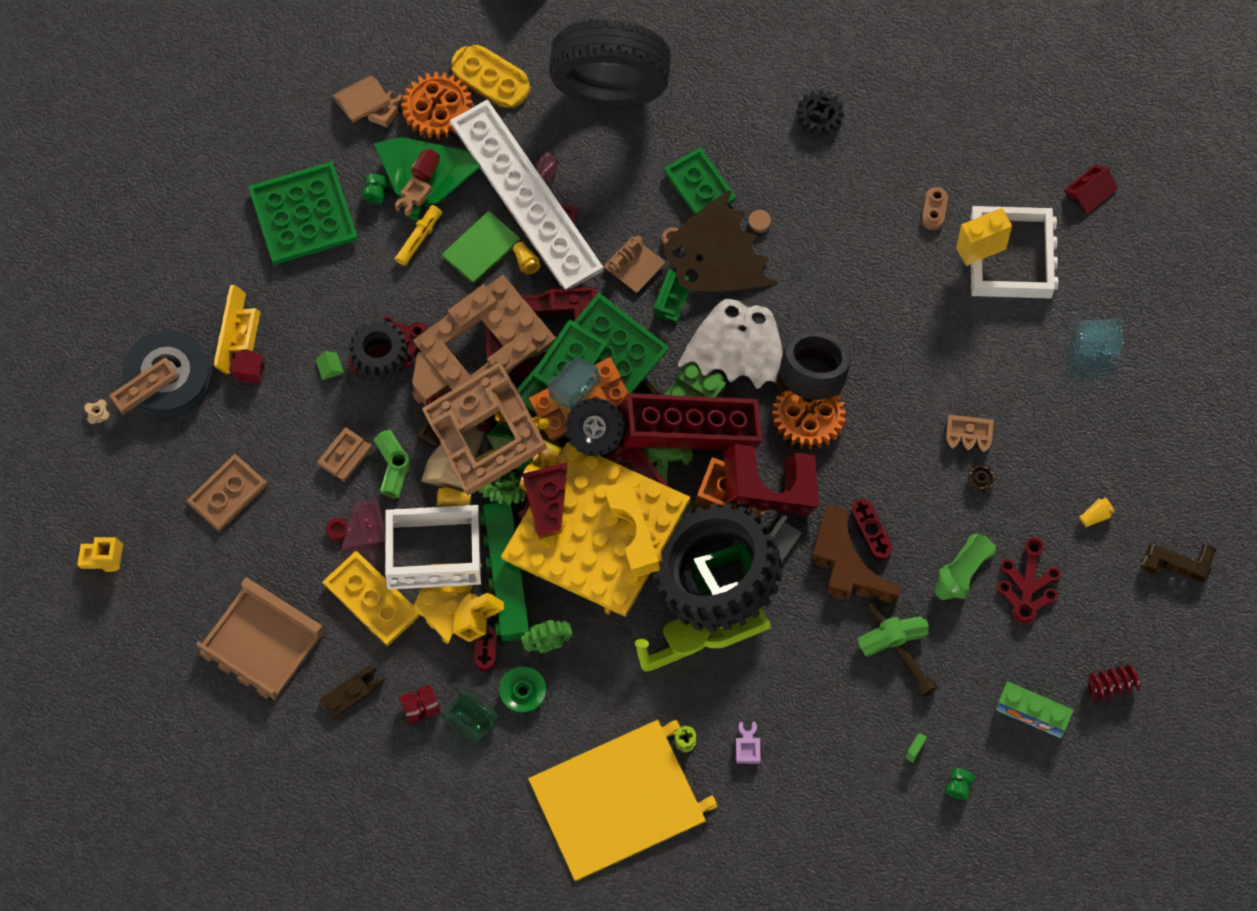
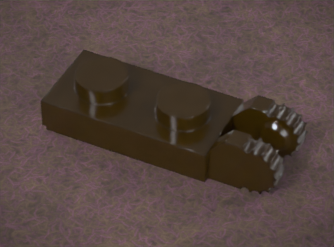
(350, 692)

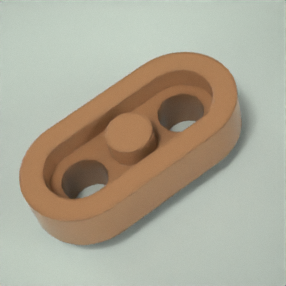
(935, 207)

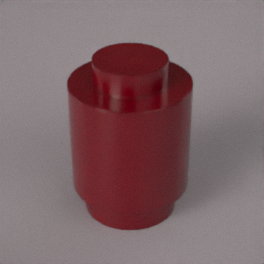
(425, 165)

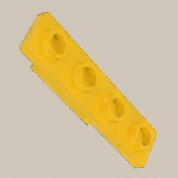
(237, 329)

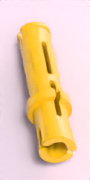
(423, 228)

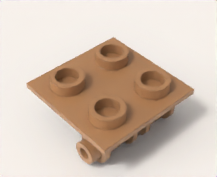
(634, 264)

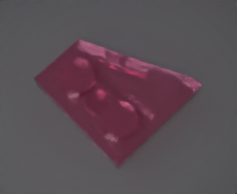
(365, 526)

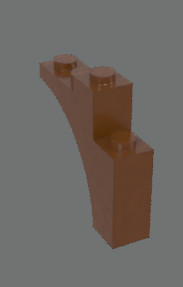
(849, 572)

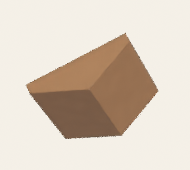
(361, 98)

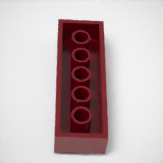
(689, 422)

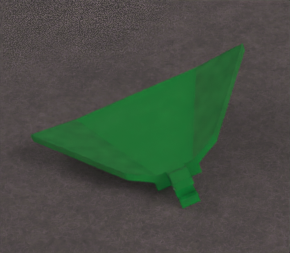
(400, 155)

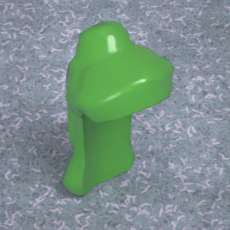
(955, 577)

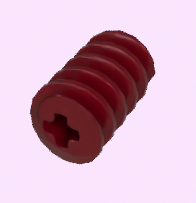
(1112, 681)

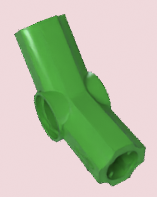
(394, 475)
(893, 633)

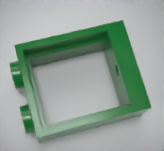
(702, 565)

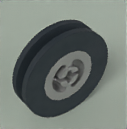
(193, 374)

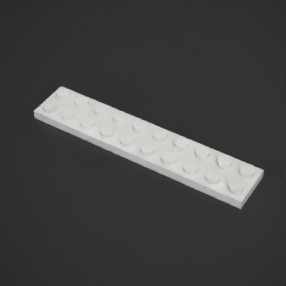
(526, 195)

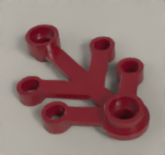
(409, 335)
(1028, 585)

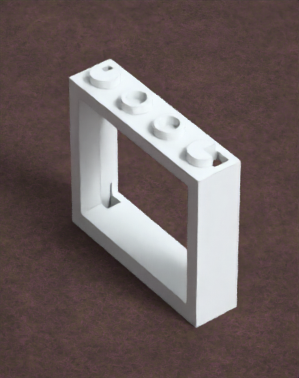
(1019, 289)
(433, 574)

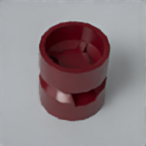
(420, 704)

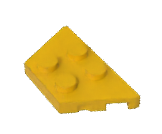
(439, 606)

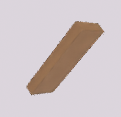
(144, 386)

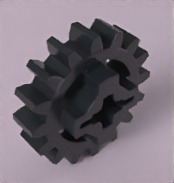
(818, 114)

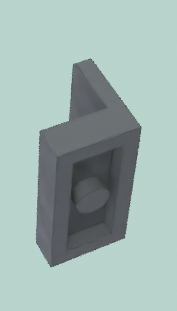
(785, 537)

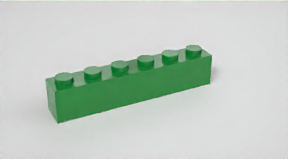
(506, 576)

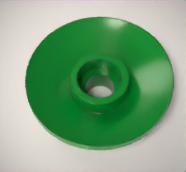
(519, 679)

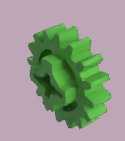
(505, 489)
(546, 636)

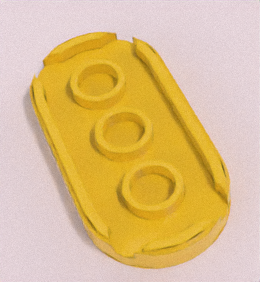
(490, 76)

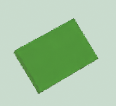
(481, 247)

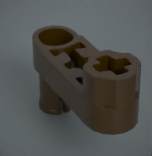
(1159, 558)

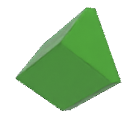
(329, 365)

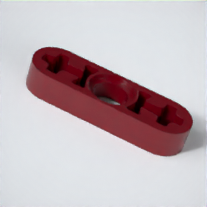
(884, 541)

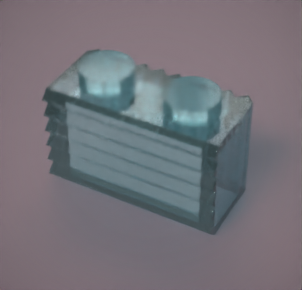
(1098, 337)
(573, 382)

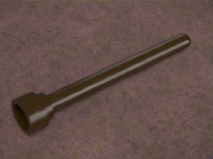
(925, 685)

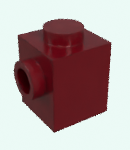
(247, 367)

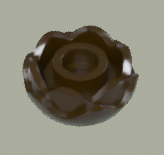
(984, 472)

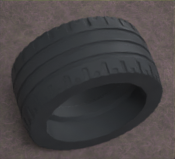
(809, 383)

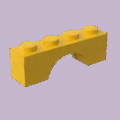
(624, 504)

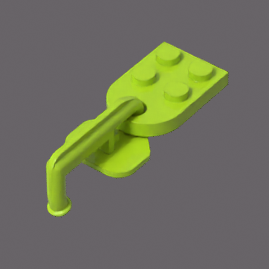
(686, 640)

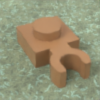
(388, 112)
(413, 193)

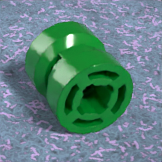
(374, 189)
(960, 784)

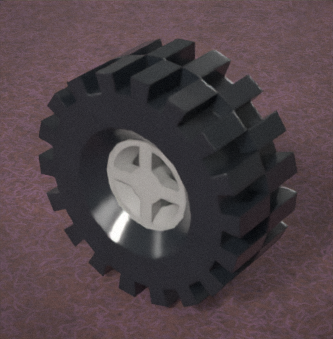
(595, 439)

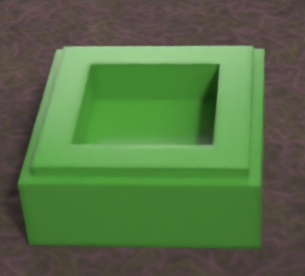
(916, 747)

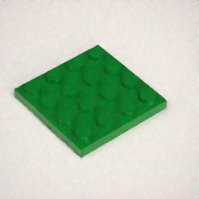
(303, 213)

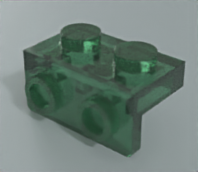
(470, 716)

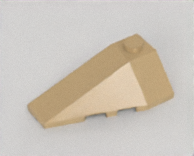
(438, 468)

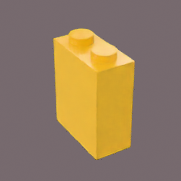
(984, 236)

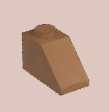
(427, 381)

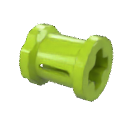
(690, 734)

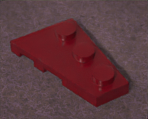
(547, 498)

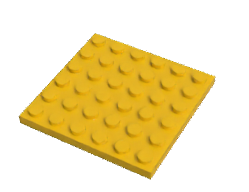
(592, 545)

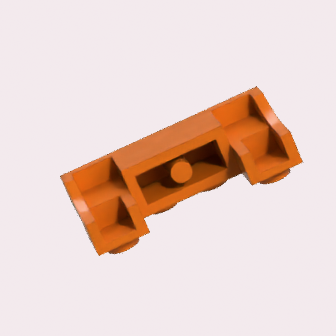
(608, 388)

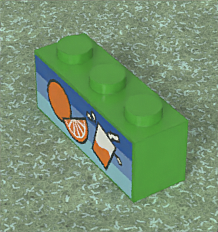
(1034, 709)

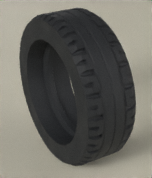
(585, 44)

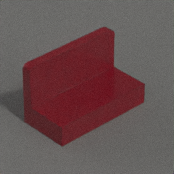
(1092, 187)

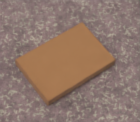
(227, 492)

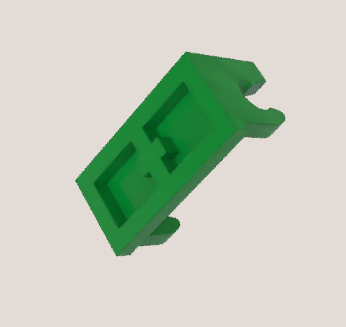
(671, 298)

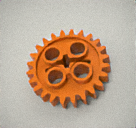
(419, 97)
(824, 426)

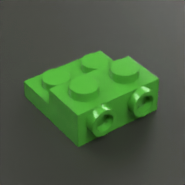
(692, 383)

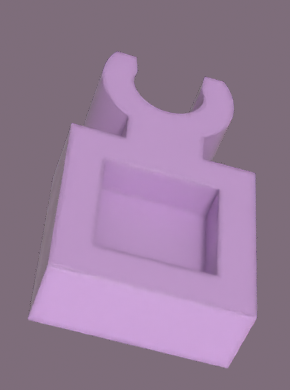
(747, 747)

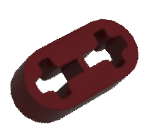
(490, 649)

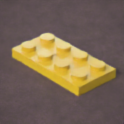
(367, 597)

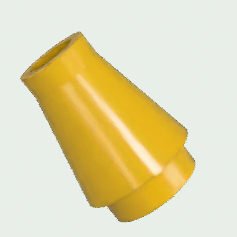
(526, 259)
(452, 497)
(1097, 512)

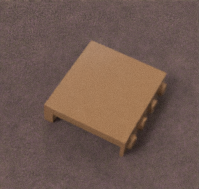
(261, 640)

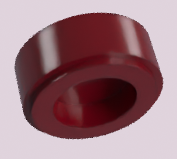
(337, 529)

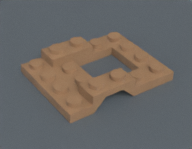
(507, 318)
(473, 404)

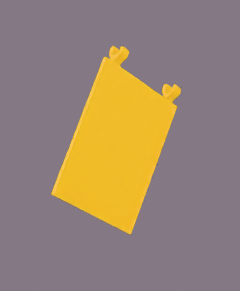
(618, 799)

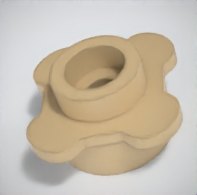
(97, 417)

